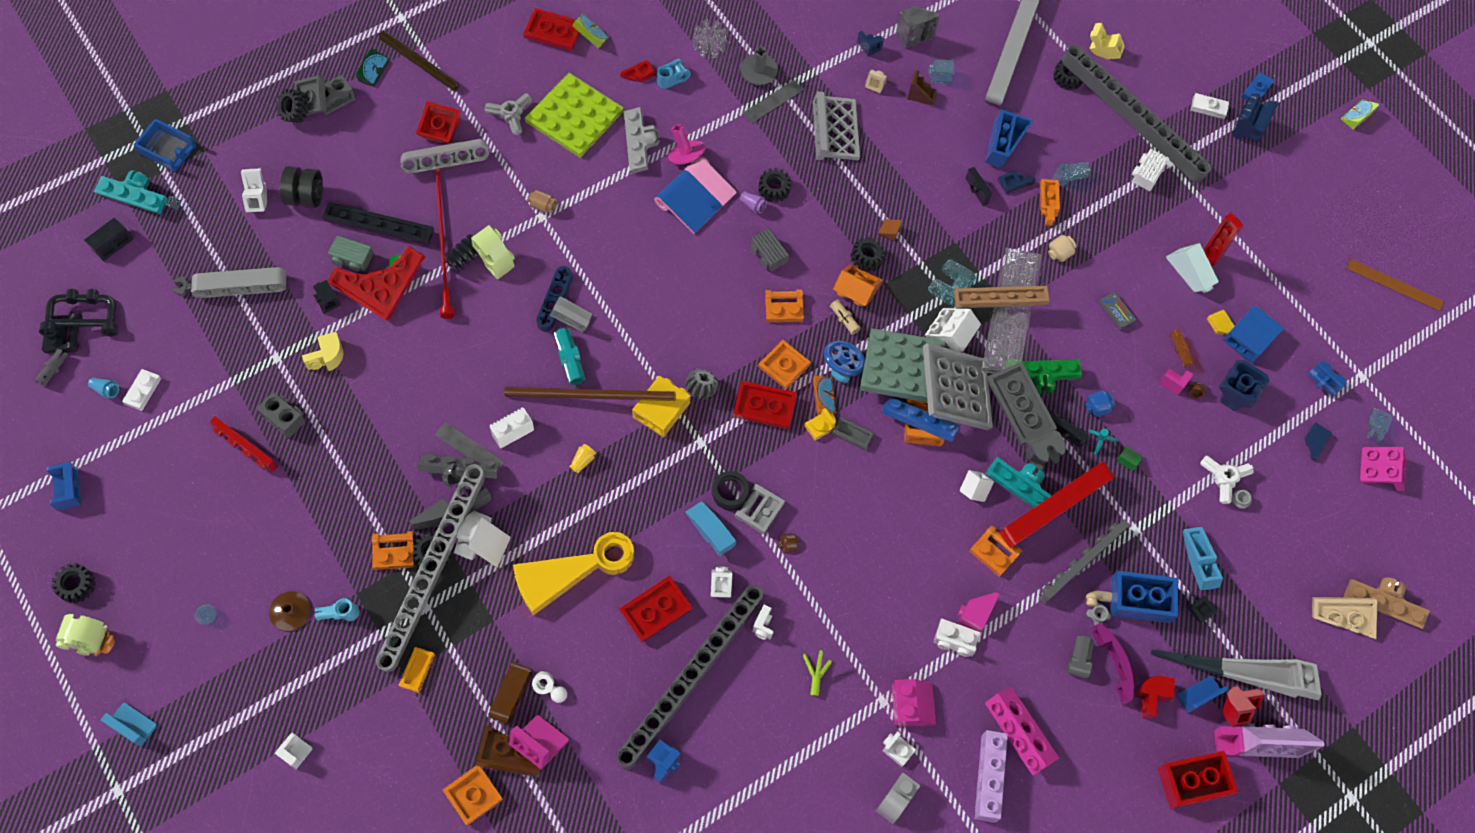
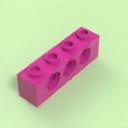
(1022, 730)

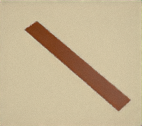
(1395, 284)

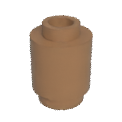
(542, 201)

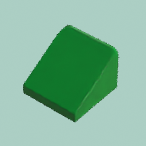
(1129, 458)

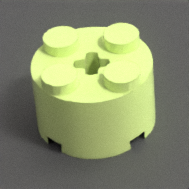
(81, 634)

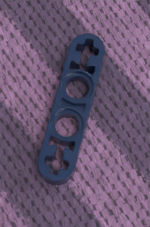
(552, 298)

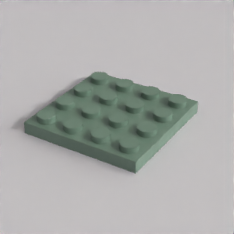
(896, 365)

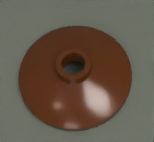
(293, 619)

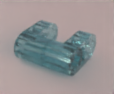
(963, 279)

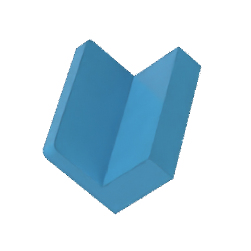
(130, 724)

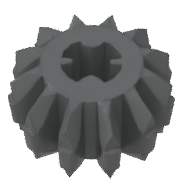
(701, 383)

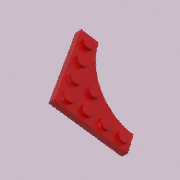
(381, 289)

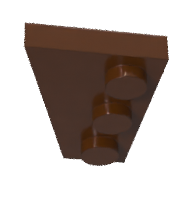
(499, 755)

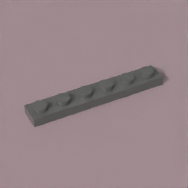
(1077, 566)

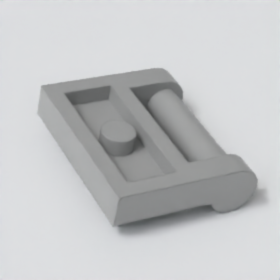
(765, 511)

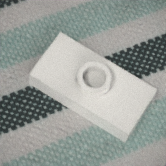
(1209, 106)

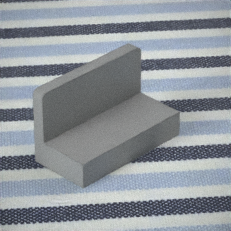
(571, 314)

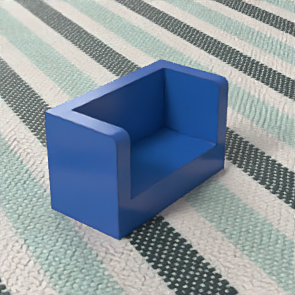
(65, 486)

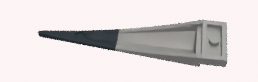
(1282, 676)

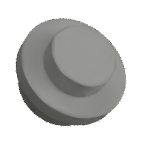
(1241, 499)

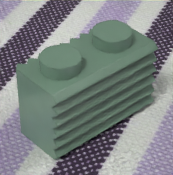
(350, 253)

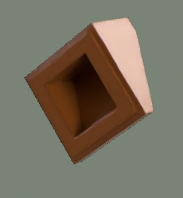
(890, 228)

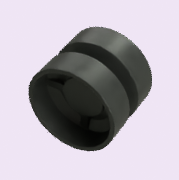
(301, 187)

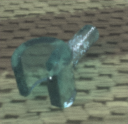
(171, 202)

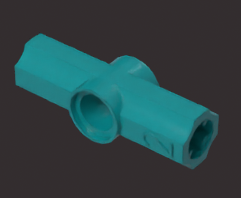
(569, 356)

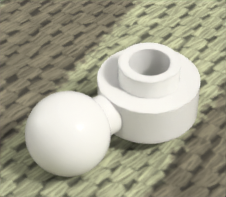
(557, 693)

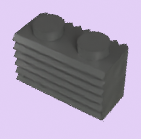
(769, 250)

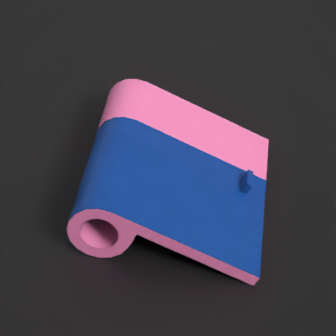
(695, 194)

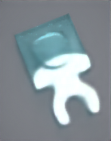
(1380, 424)

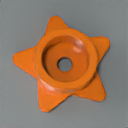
(107, 644)

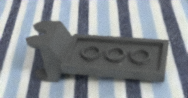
(1027, 415)

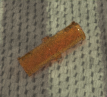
(1182, 348)

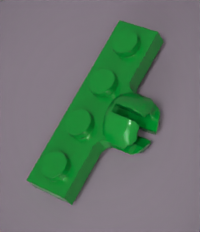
(1048, 371)

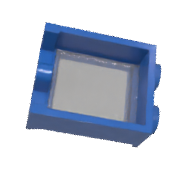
(164, 145)

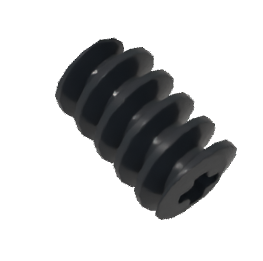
(461, 254)

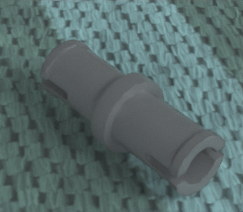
(51, 368)

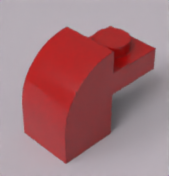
(1153, 690)
(1241, 705)

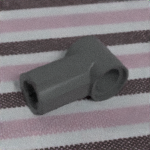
(1079, 662)

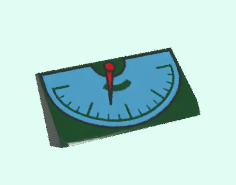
(371, 67)

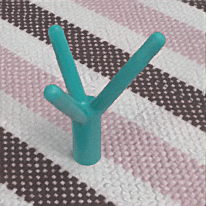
(1102, 436)

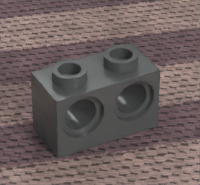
(337, 94)
(279, 416)

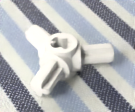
(1226, 476)

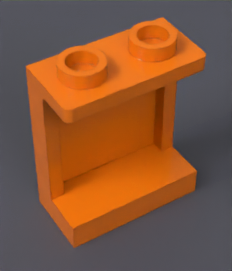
(916, 435)

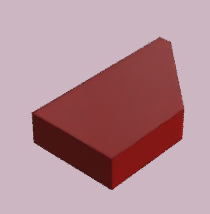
(639, 72)

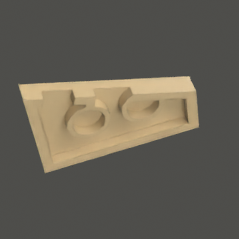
(1350, 613)

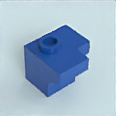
(664, 760)

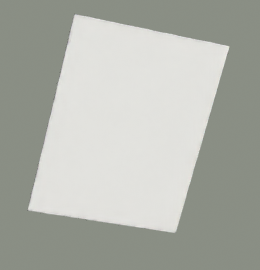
(489, 542)

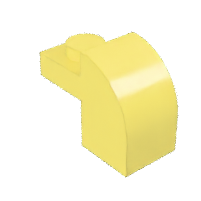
(1106, 45)
(329, 355)

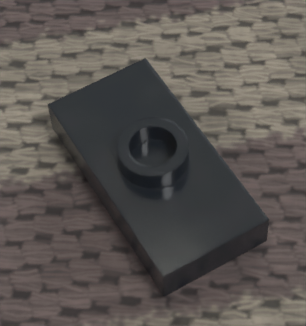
(978, 186)

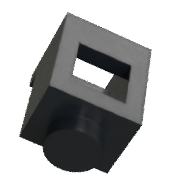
(325, 296)

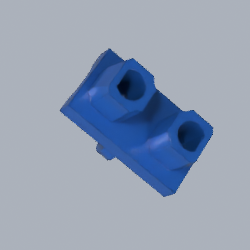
(1326, 378)

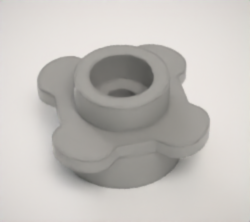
(1104, 614)

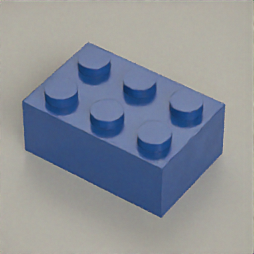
(1144, 596)

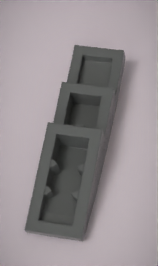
(433, 515)

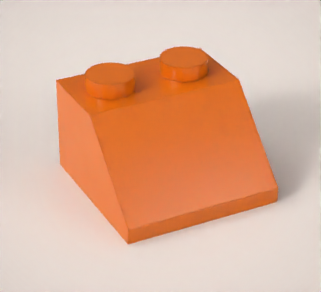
(857, 285)

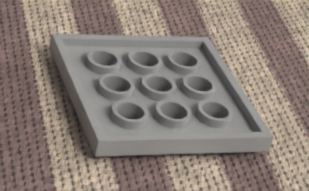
(936, 391)

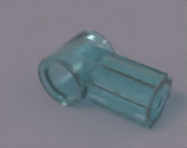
(1067, 172)

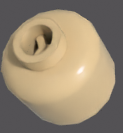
(1062, 248)

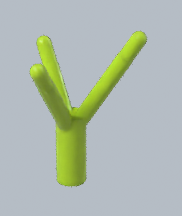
(816, 676)

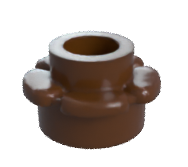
(1197, 390)

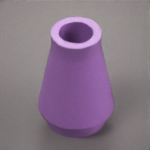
(754, 202)

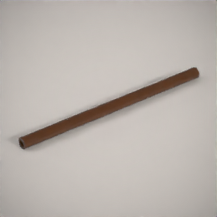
(590, 393)

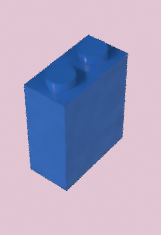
(1253, 334)

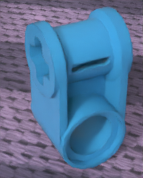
(672, 74)

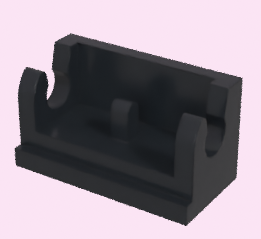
(108, 239)

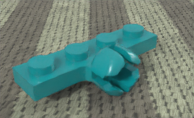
(132, 192)
(1020, 483)

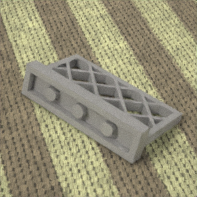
(821, 124)

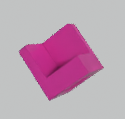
(1174, 381)
(1229, 740)

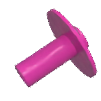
(686, 150)

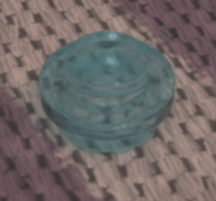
(205, 614)

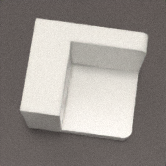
(976, 486)
(293, 750)

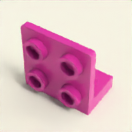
(1384, 466)
(537, 741)

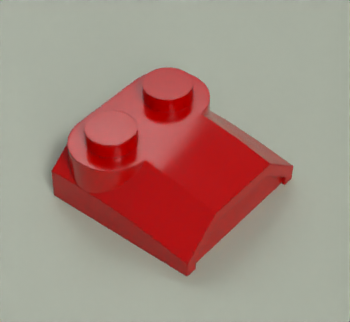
(438, 123)

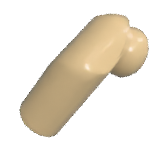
(1095, 596)

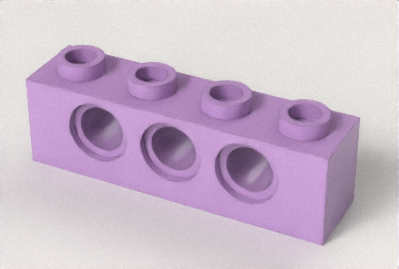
(991, 776)

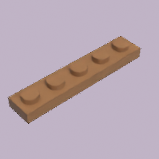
(1001, 296)

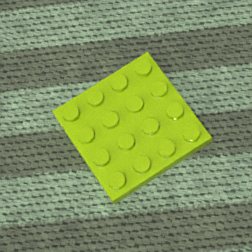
(574, 115)

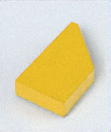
(1220, 322)

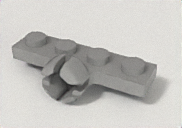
(639, 139)

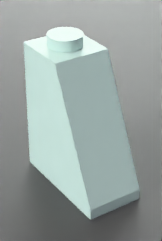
(1194, 267)

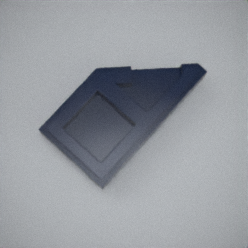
(1014, 181)
(1316, 439)

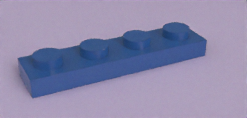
(920, 419)

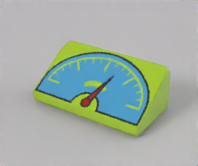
(590, 30)
(1359, 113)

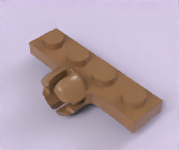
(1390, 600)

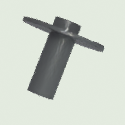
(759, 67)

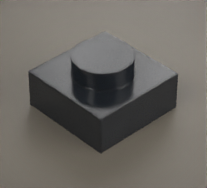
(1202, 609)

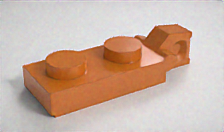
(1049, 200)

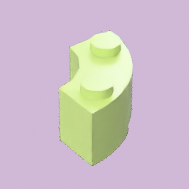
(493, 251)

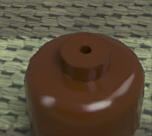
(788, 543)

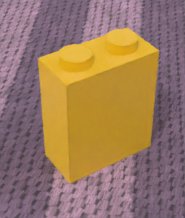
(661, 415)

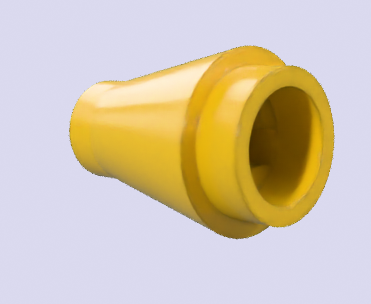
(582, 458)

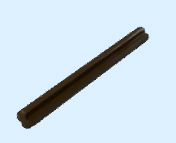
(419, 60)

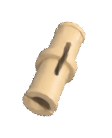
(845, 317)

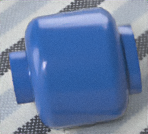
(1100, 403)

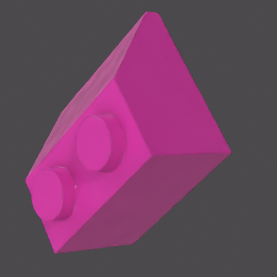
(913, 703)

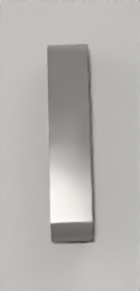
(437, 162)
(238, 282)

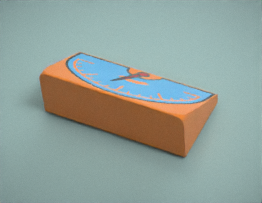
(824, 394)

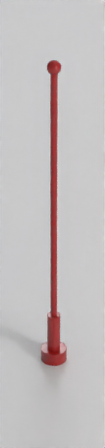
(446, 311)

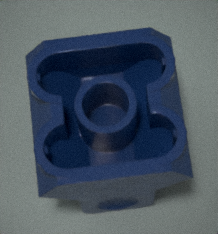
(1254, 118)
(1242, 385)

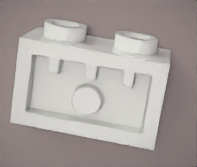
(956, 637)

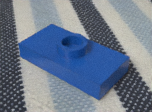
(1258, 86)

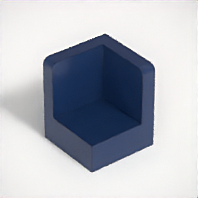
(870, 43)

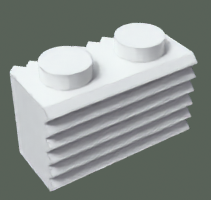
(1150, 169)
(511, 427)

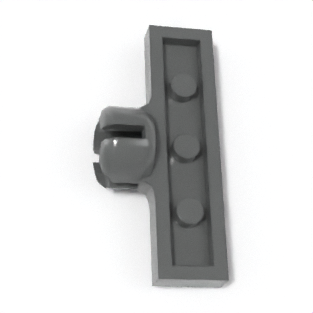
(454, 468)

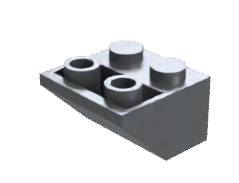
(916, 26)

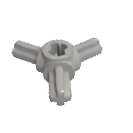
(510, 112)

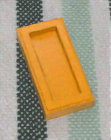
(416, 670)

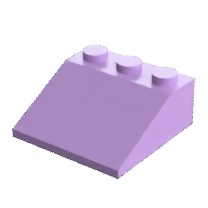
(1278, 742)

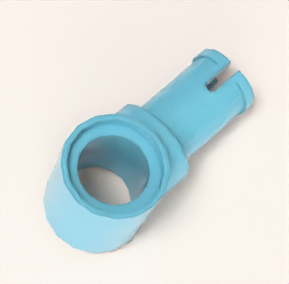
(337, 611)

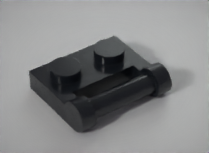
(52, 343)

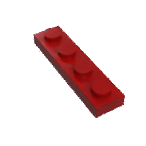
(1222, 238)
(247, 448)

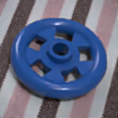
(844, 358)

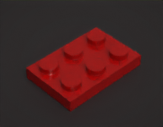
(551, 29)
(764, 404)
(655, 609)

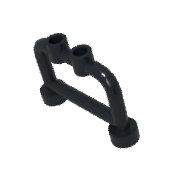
(72, 296)

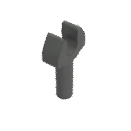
(186, 286)

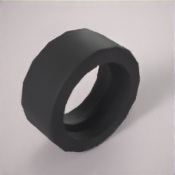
(730, 476)

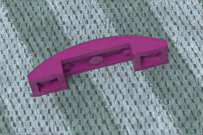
(1105, 638)

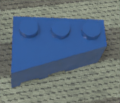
(1005, 135)

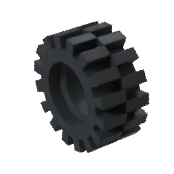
(1065, 80)
(285, 103)
(774, 176)
(871, 247)
(420, 547)
(65, 575)

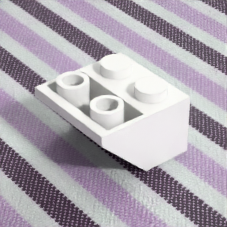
(954, 328)

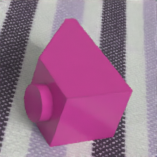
(977, 611)

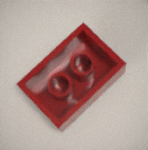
(1197, 780)

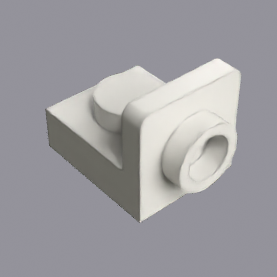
(721, 582)
(763, 620)
(898, 749)

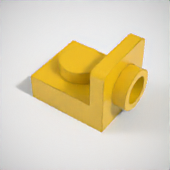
(821, 424)

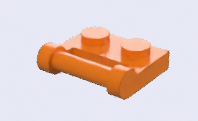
(784, 310)
(991, 555)
(393, 556)

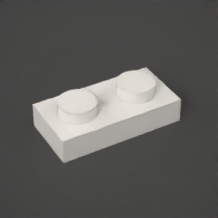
(141, 390)

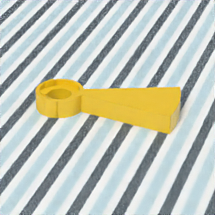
(548, 579)

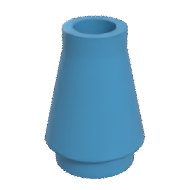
(104, 387)

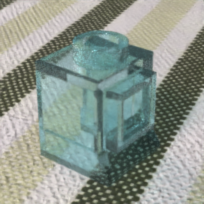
(941, 71)

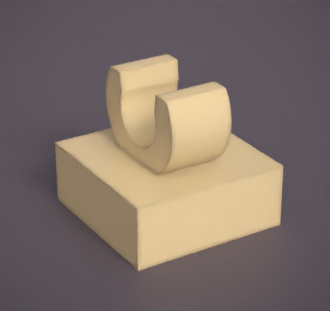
(876, 81)

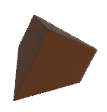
(921, 91)

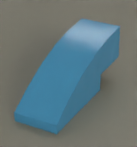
(711, 528)
(1202, 559)

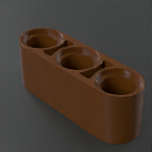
(510, 693)

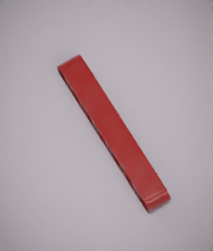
(1056, 504)

